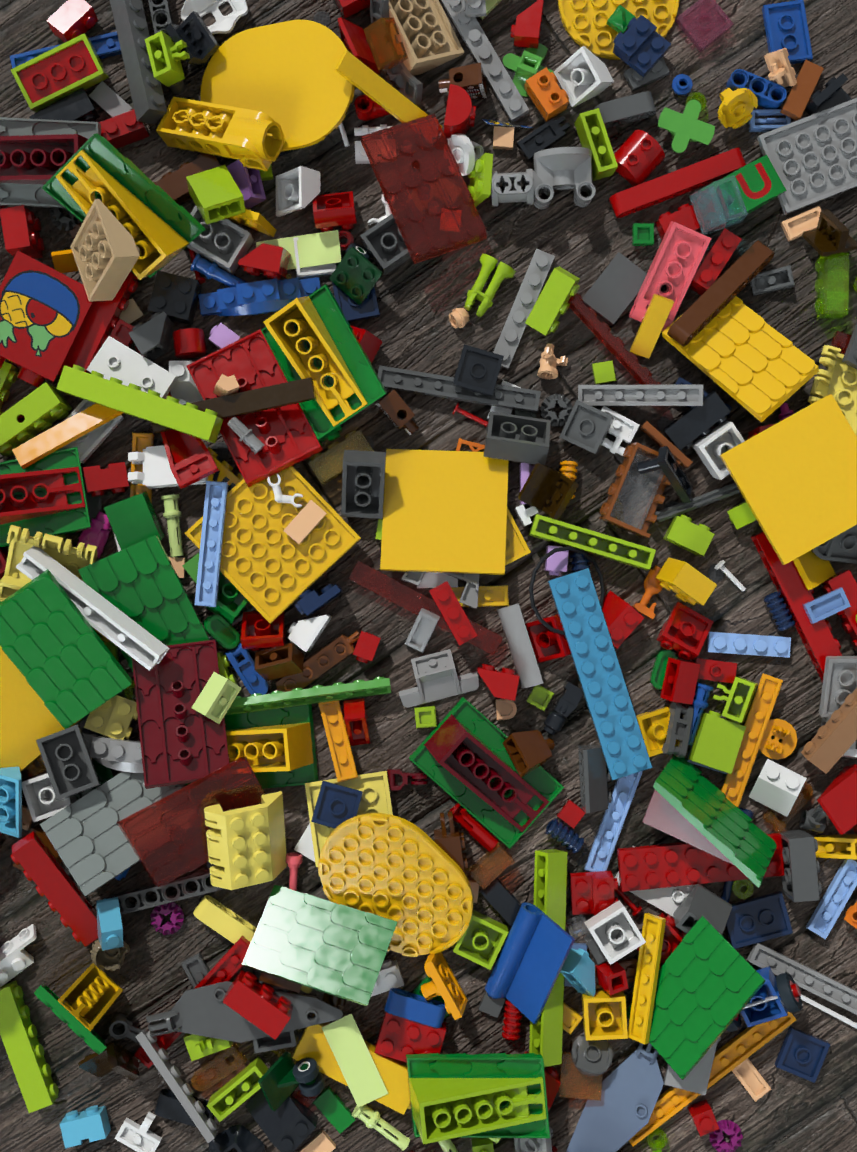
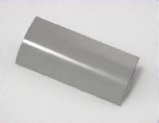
(520, 646)

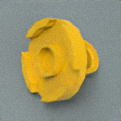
(736, 107)

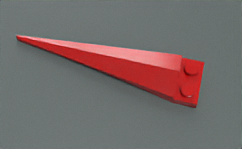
(187, 456)

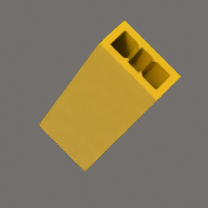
(392, 1071)

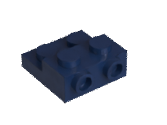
(640, 45)
(312, 600)

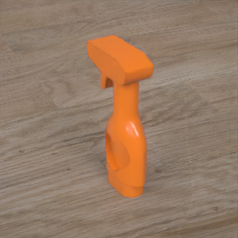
(651, 588)

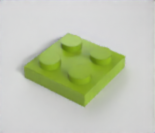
(481, 179)

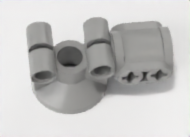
(553, 170)

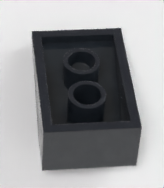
(285, 1126)

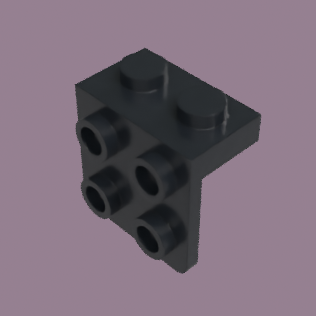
(829, 97)

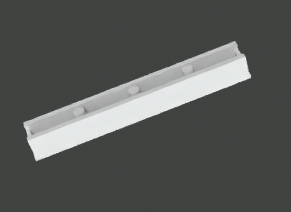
(97, 610)

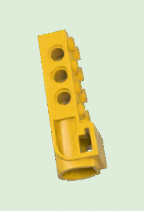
(222, 132)

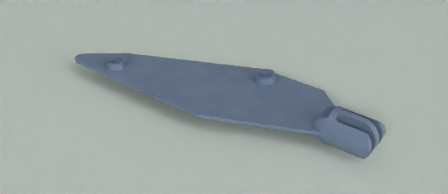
(624, 1107)

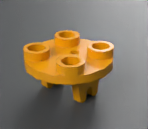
(780, 730)

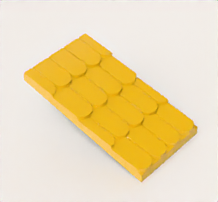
(748, 359)

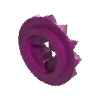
(177, 918)
(729, 1128)

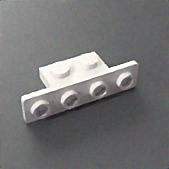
(13, 956)

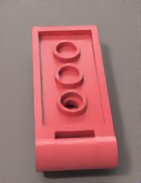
(672, 266)

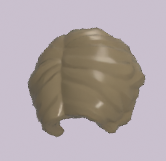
(108, 959)

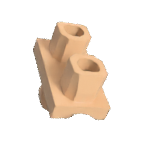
(780, 68)

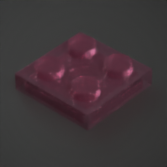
(704, 23)

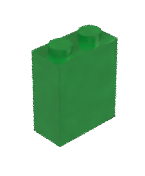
(133, 520)

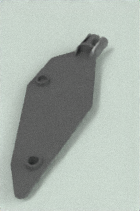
(204, 1014)

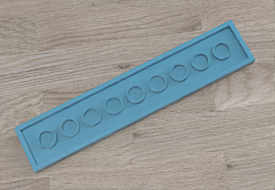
(600, 674)

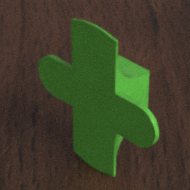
(525, 66)
(686, 126)

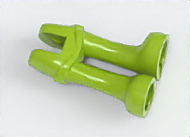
(488, 264)

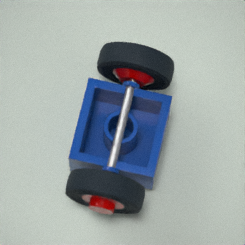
(771, 1000)

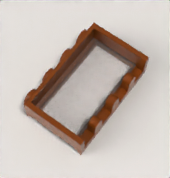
(635, 495)

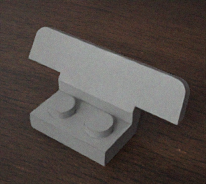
(437, 680)

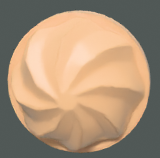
(458, 317)

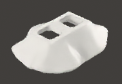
(223, 24)

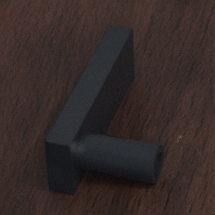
(672, 470)

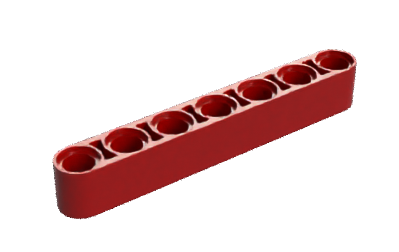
(676, 183)

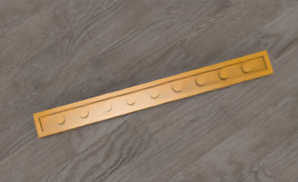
(724, 1061)

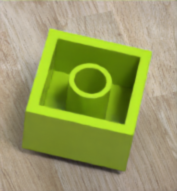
(481, 940)

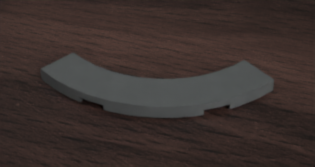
(408, 84)

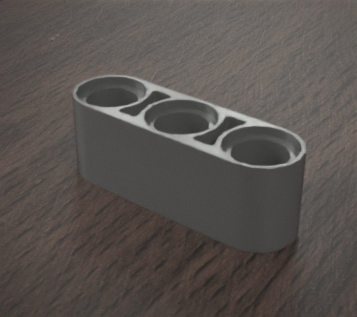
(627, 109)

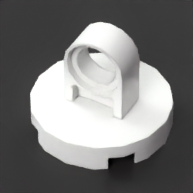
(464, 152)

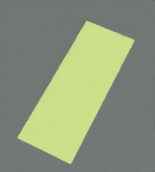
(312, 248)
(354, 1060)

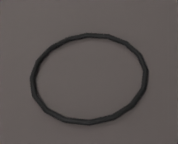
(537, 568)

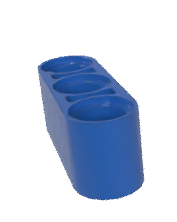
(766, 88)
(415, 1008)

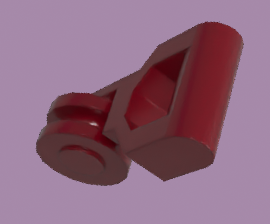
(419, 778)

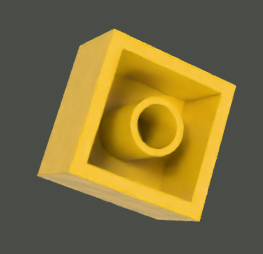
(685, 581)
(604, 1016)

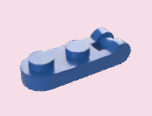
(246, 671)

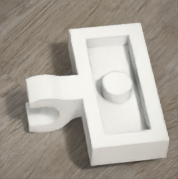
(138, 1136)

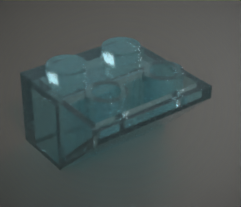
(719, 205)

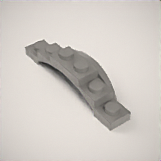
(115, 753)

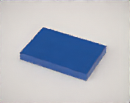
(788, 28)

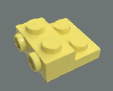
(113, 718)

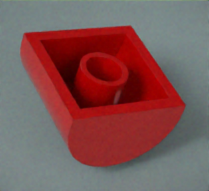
(459, 112)
(638, 157)
(334, 211)
(259, 633)

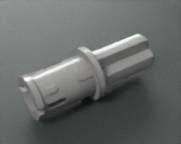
(245, 435)

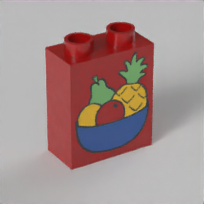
(38, 318)

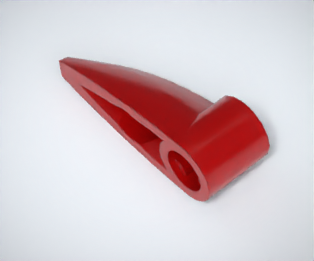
(373, 109)

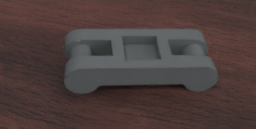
(678, 730)

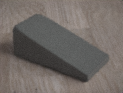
(773, 281)

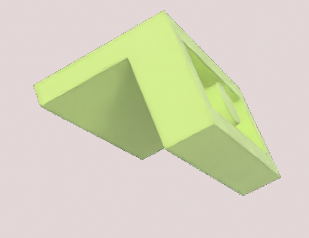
(216, 697)

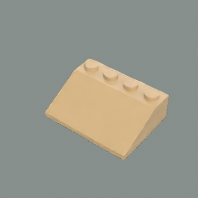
(425, 34)
(103, 253)

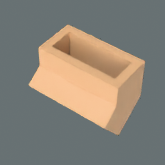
(226, 386)

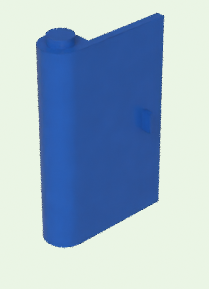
(529, 961)

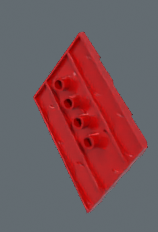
(282, 429)

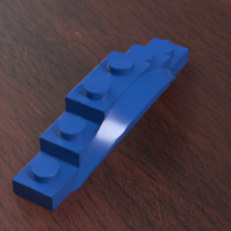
(256, 297)

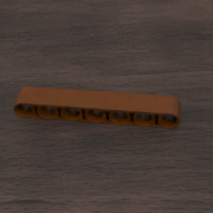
(720, 293)

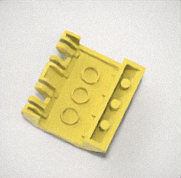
(839, 381)
(21, 541)
(246, 843)

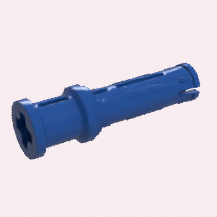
(212, 270)
(699, 704)

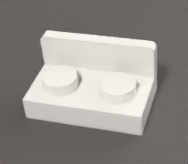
(388, 977)

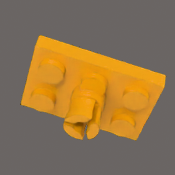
(444, 984)

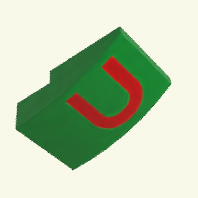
(758, 183)

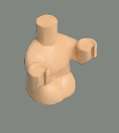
(549, 363)

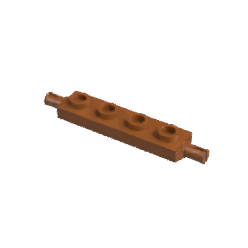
(319, 662)

